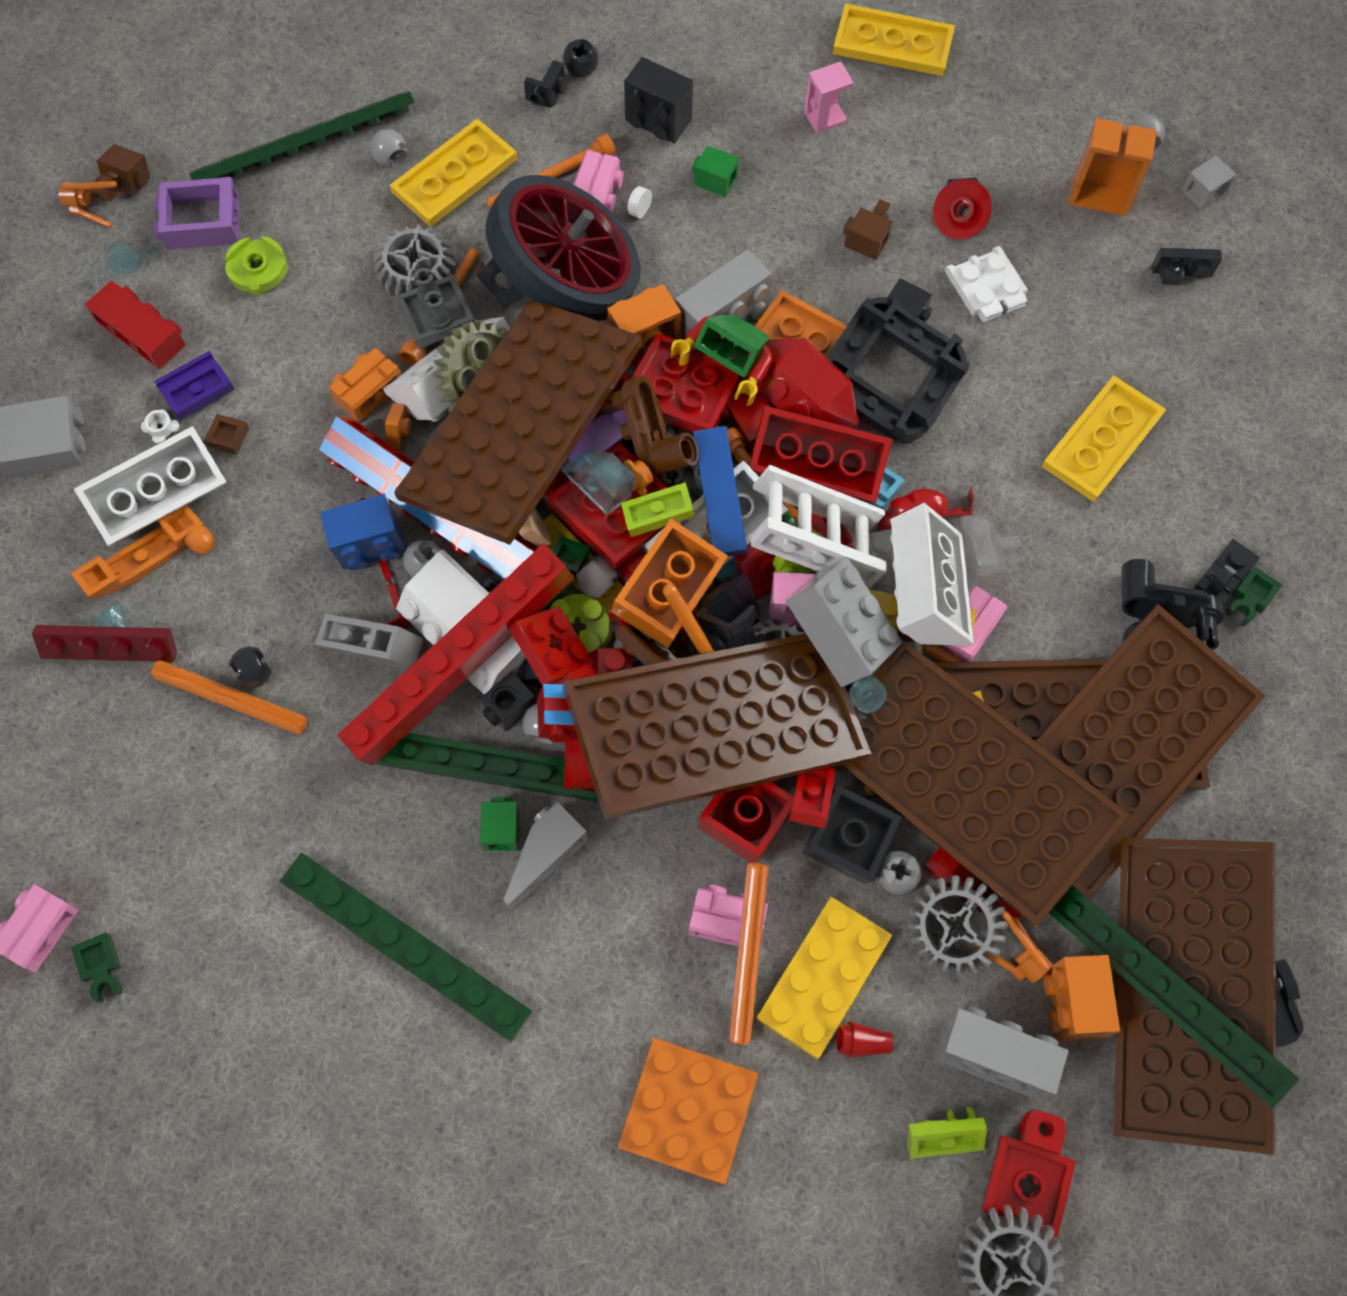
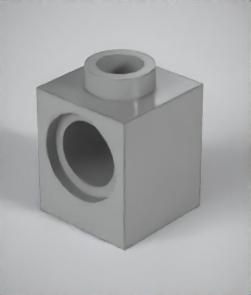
(1208, 182)

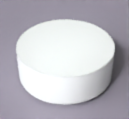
(639, 202)

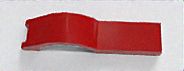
(813, 797)

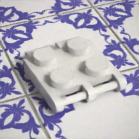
(987, 284)

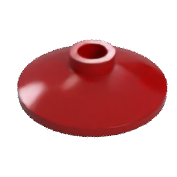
(950, 202)

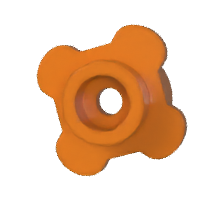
(643, 475)

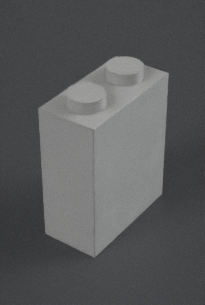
(40, 436)

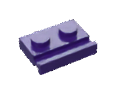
(194, 385)

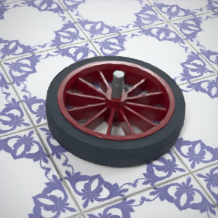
(532, 202)

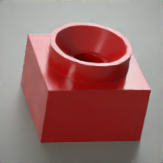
(747, 836)

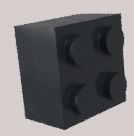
(658, 100)
(853, 836)

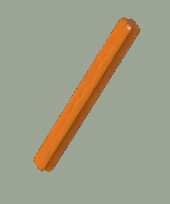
(229, 697)
(748, 953)

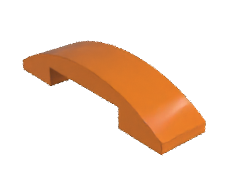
(138, 559)

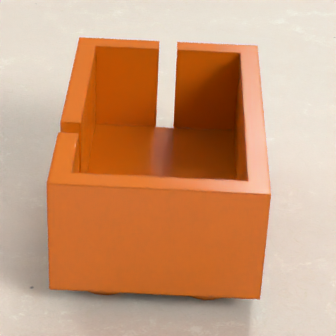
(1112, 167)

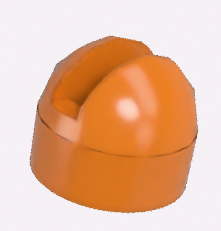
(200, 540)

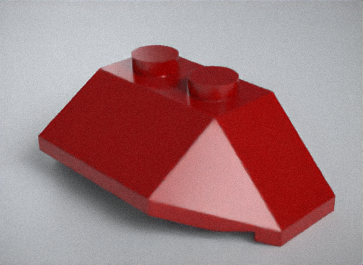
(808, 383)

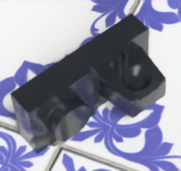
(1180, 262)
(1227, 571)

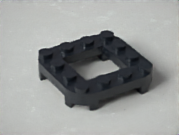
(942, 353)

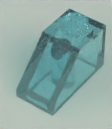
(601, 478)

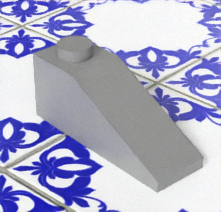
(370, 640)
(547, 847)

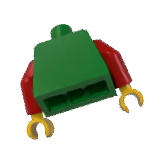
(732, 344)

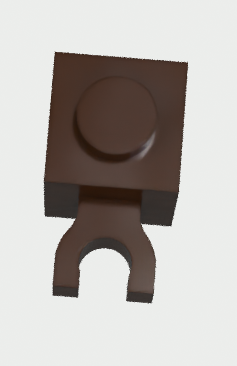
(125, 168)
(869, 230)

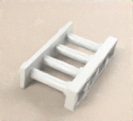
(808, 548)

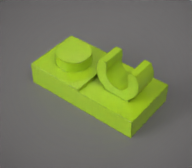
(657, 508)
(947, 1136)

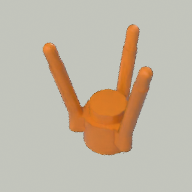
(79, 195)
(1030, 960)

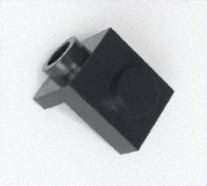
(547, 90)

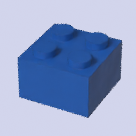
(363, 532)

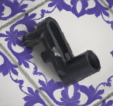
(1186, 605)

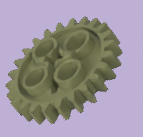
(460, 357)

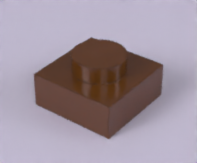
(226, 434)

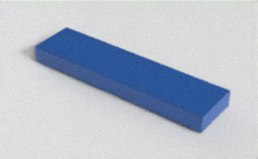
(720, 491)

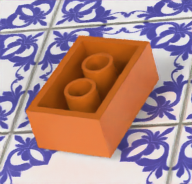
(674, 559)

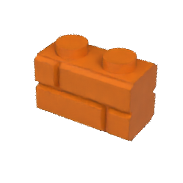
(362, 386)

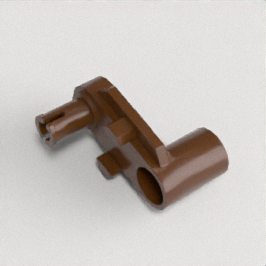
(648, 430)

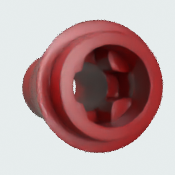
(860, 1040)

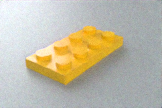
(893, 39)
(453, 172)
(1103, 438)
(824, 978)

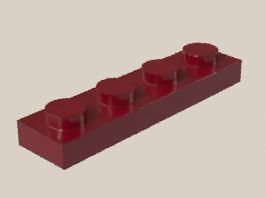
(104, 643)

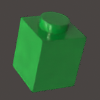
(715, 171)
(499, 825)

